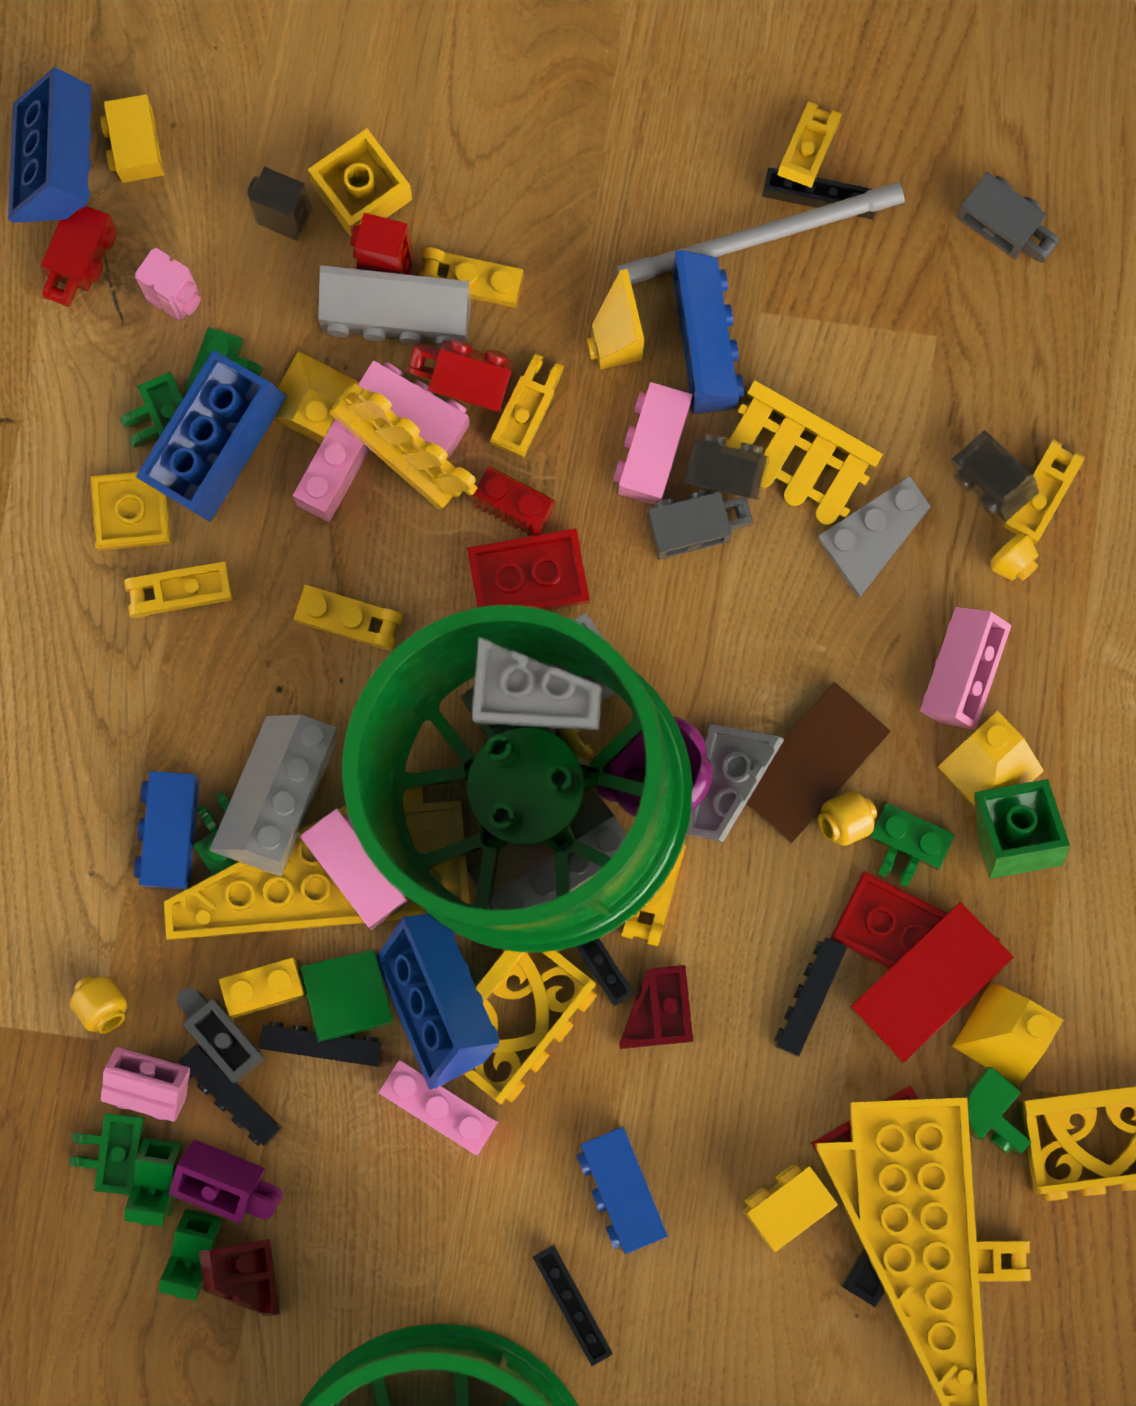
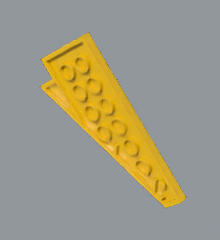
(306, 896)
(915, 1214)

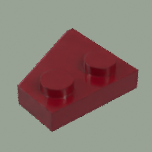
(660, 1010)
(242, 1275)

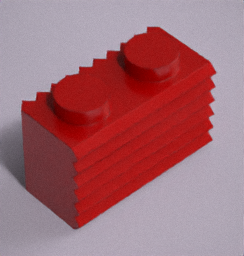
(513, 502)

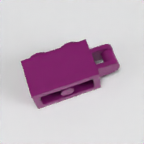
(223, 1184)

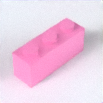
(437, 420)
(653, 443)
(330, 472)
(965, 668)
(350, 868)
(438, 1108)

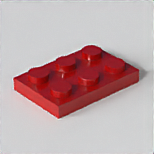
(530, 572)

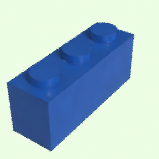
(167, 831)
(621, 1191)

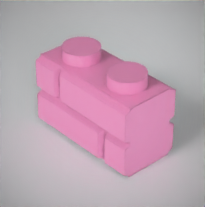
(168, 284)
(145, 1084)

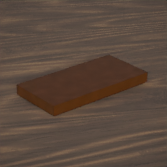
(815, 761)

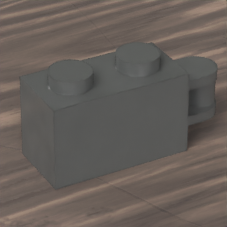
(1007, 219)
(695, 522)
(220, 1035)

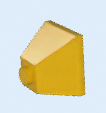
(617, 327)
(311, 394)
(991, 759)
(1007, 1033)

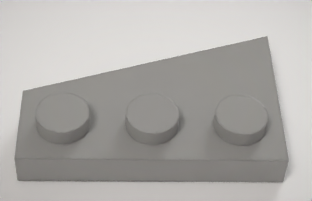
(873, 534)
(529, 693)
(738, 765)

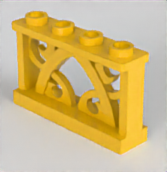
(495, 982)
(1057, 1116)

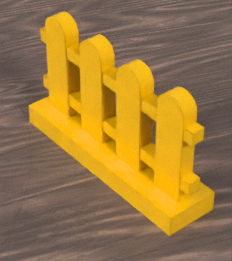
(400, 446)
(818, 454)

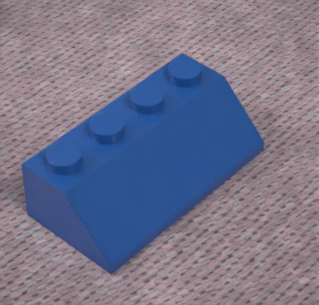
(50, 149)
(705, 332)
(212, 435)
(436, 999)

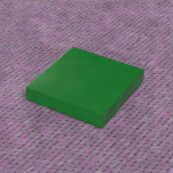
(345, 995)

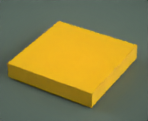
(128, 512)

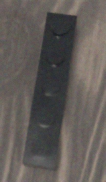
(822, 192)
(605, 971)
(810, 996)
(305, 1043)
(230, 1097)
(572, 1305)

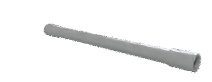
(872, 201)

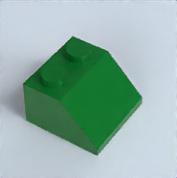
(1020, 829)

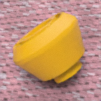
(1016, 558)

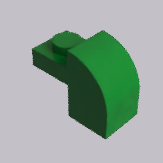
(987, 1101)
(153, 1177)
(183, 1271)

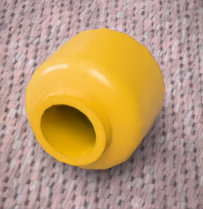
(847, 818)
(98, 1004)

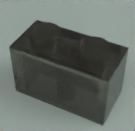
(279, 202)
(727, 468)
(994, 476)

